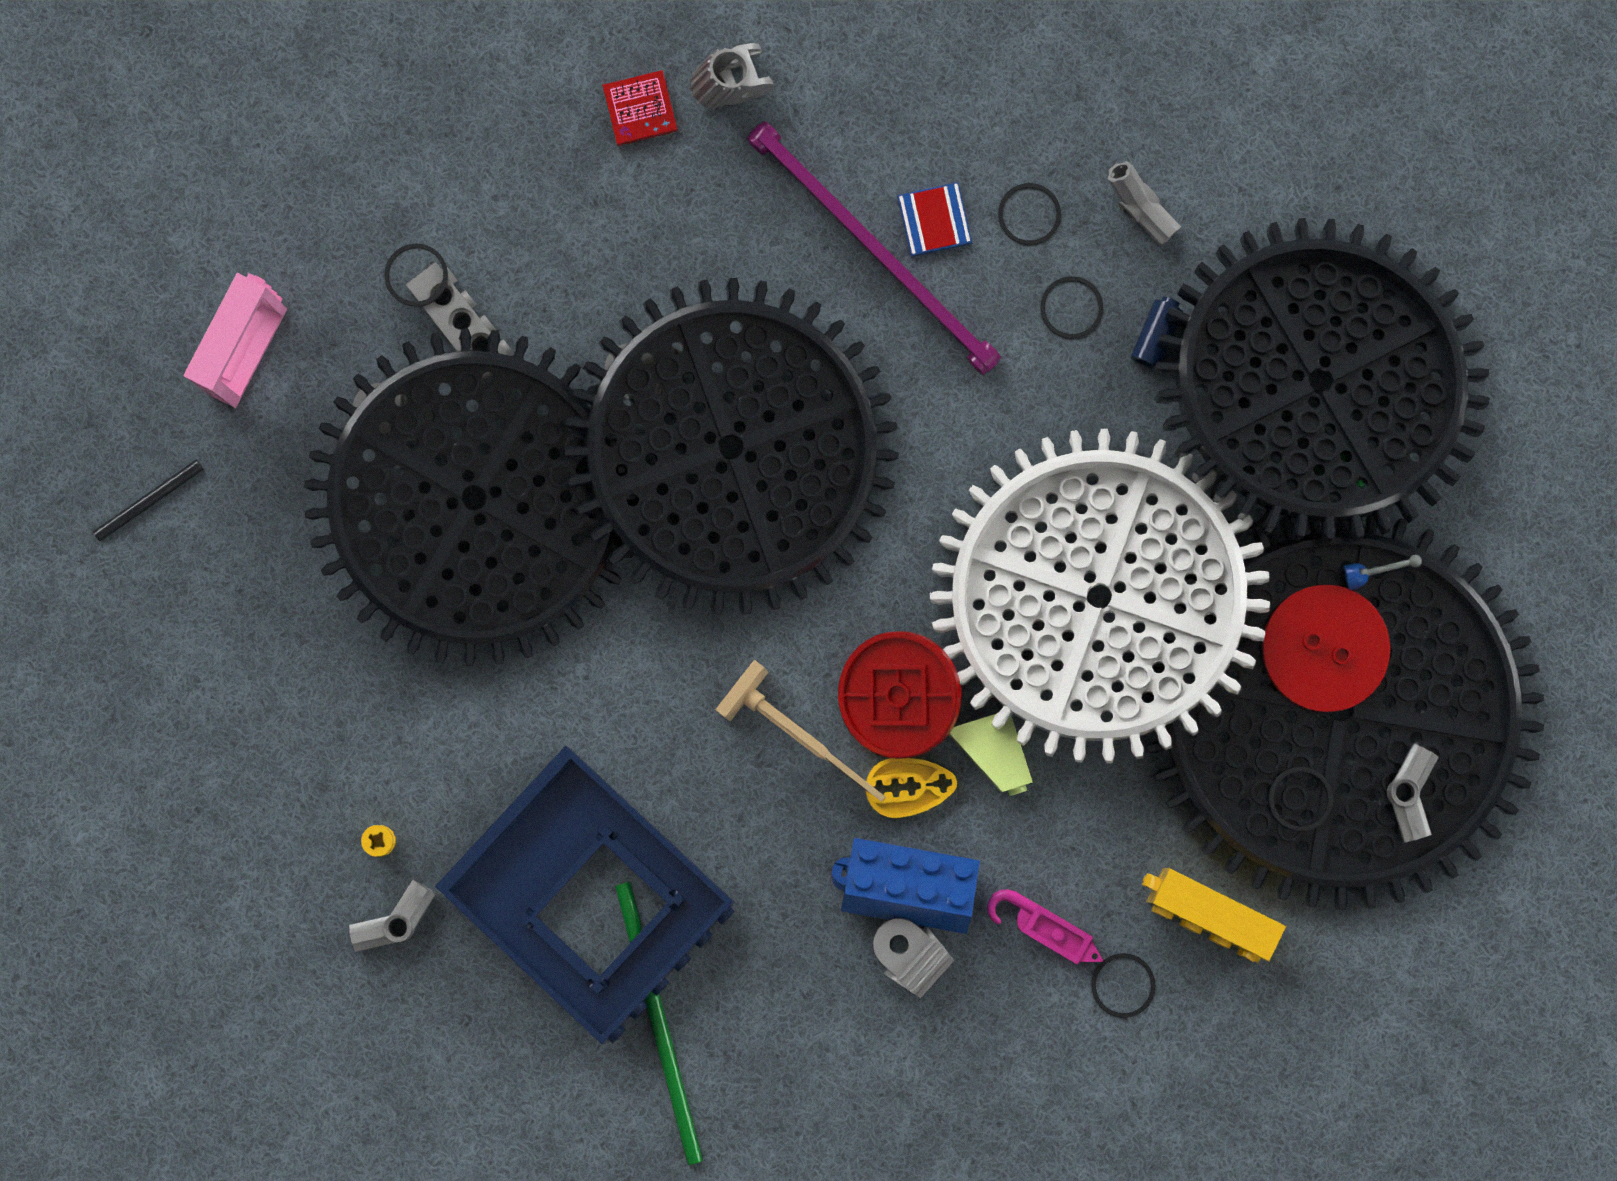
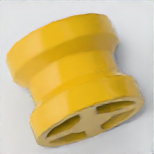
(386, 839)

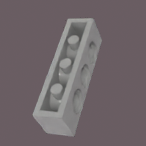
(445, 316)

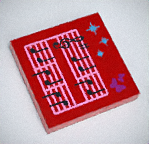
(640, 108)

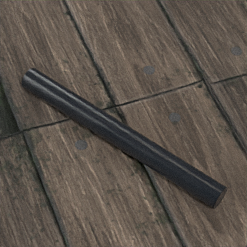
(148, 500)

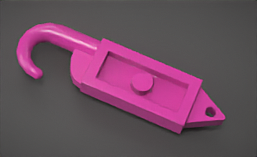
(1046, 927)

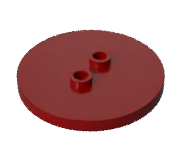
(1326, 648)
(899, 694)

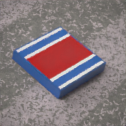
(934, 219)

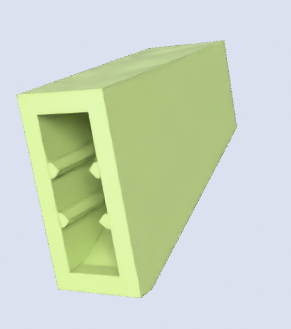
(995, 753)

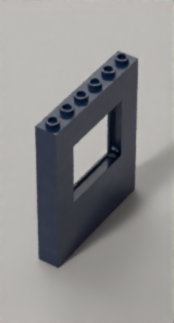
(535, 854)

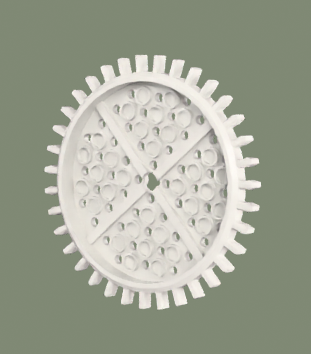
(1067, 479)

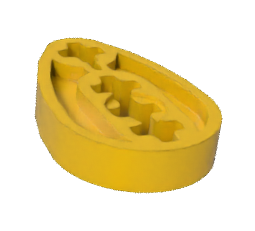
(901, 769)

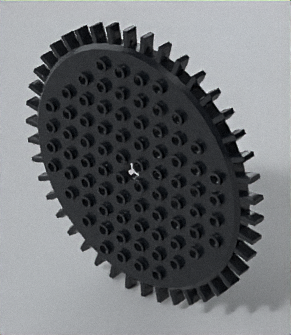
(1489, 657)

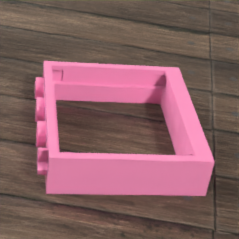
(236, 339)

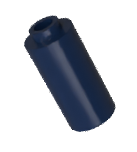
(1145, 350)

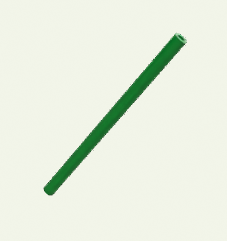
(663, 1039)

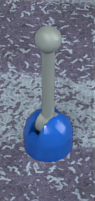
(1358, 575)

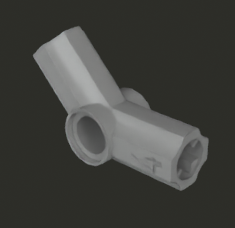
(1141, 203)
(1413, 773)
(379, 931)

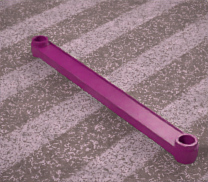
(982, 355)

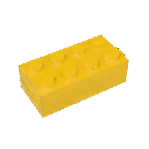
(1214, 913)

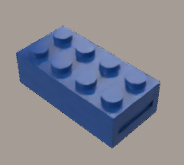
(907, 885)

